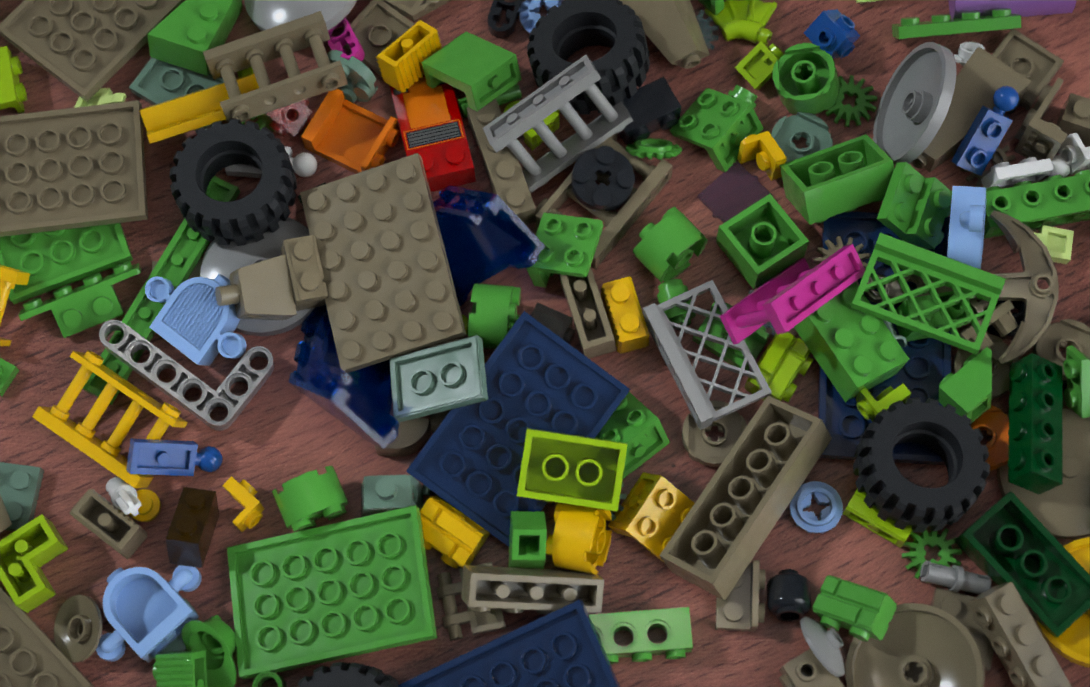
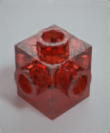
(297, 123)

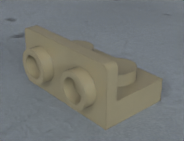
(742, 607)

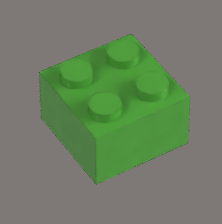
(761, 241)

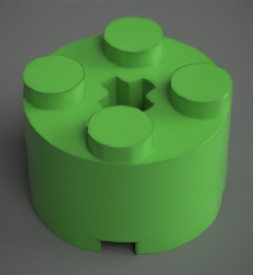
(806, 79)
(669, 245)
(493, 312)
(311, 498)

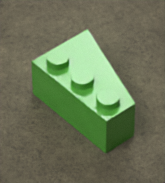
(191, 30)

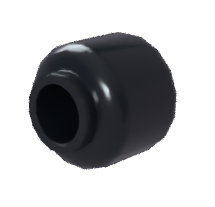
(789, 595)

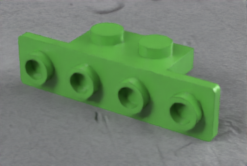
(85, 305)

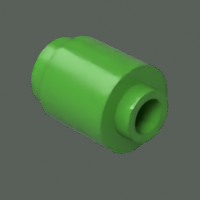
(670, 290)

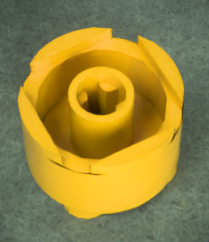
(579, 538)

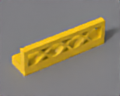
(190, 110)

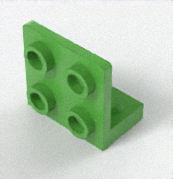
(718, 125)
(568, 247)
(638, 428)

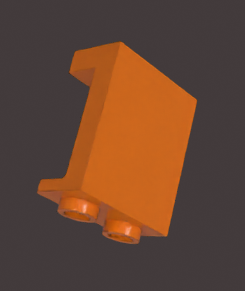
(350, 134)

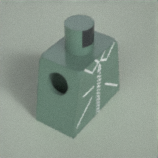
(389, 493)

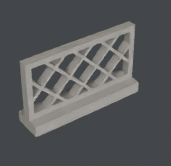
(681, 367)

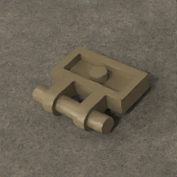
(480, 621)

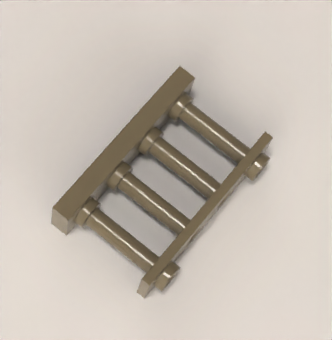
(269, 45)
(615, 222)

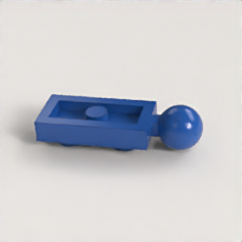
(986, 132)
(170, 457)

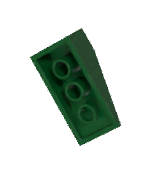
(1017, 548)

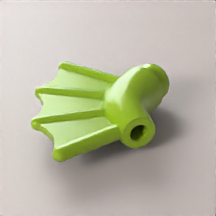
(745, 20)

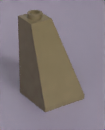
(672, 29)
(972, 90)

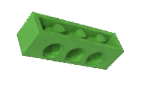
(672, 621)

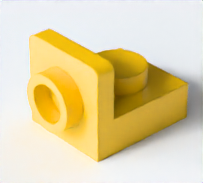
(765, 150)

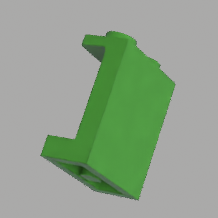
(474, 68)

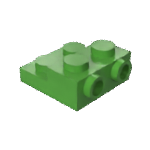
(915, 207)

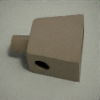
(260, 291)

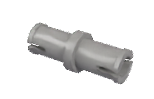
(954, 578)

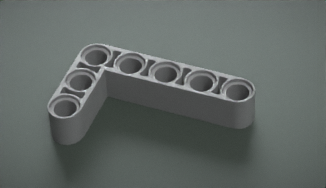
(185, 380)

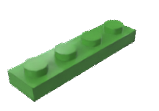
(943, 25)

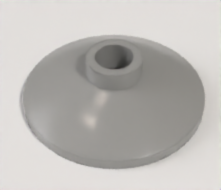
(824, 645)

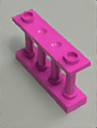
(793, 294)

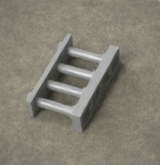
(543, 102)

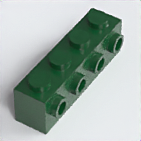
(1035, 424)

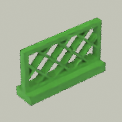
(942, 272)

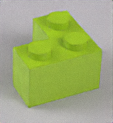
(21, 559)

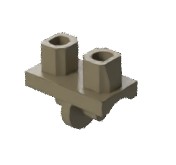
(1001, 320)

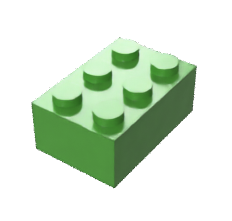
(837, 179)
(851, 345)

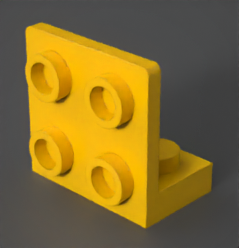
(652, 512)

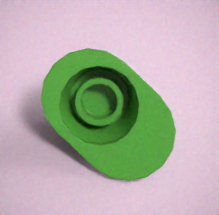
(220, 645)

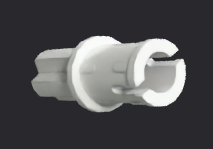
(123, 496)

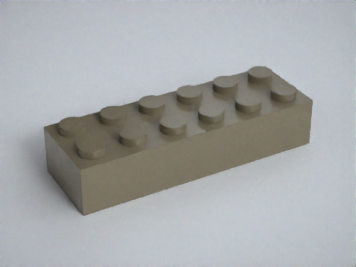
(746, 497)

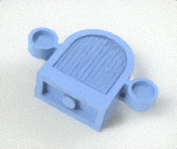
(967, 225)
(194, 319)
(146, 610)

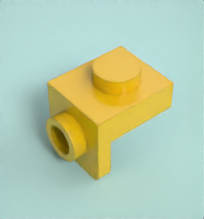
(244, 494)

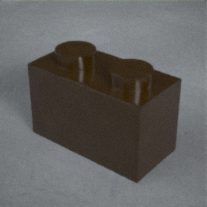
(192, 527)

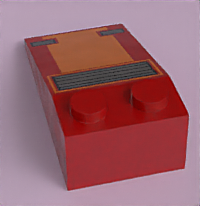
(435, 130)

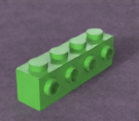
(1041, 203)

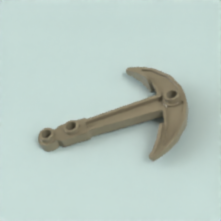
(1018, 286)

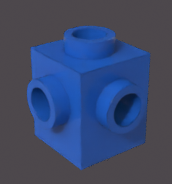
(833, 33)

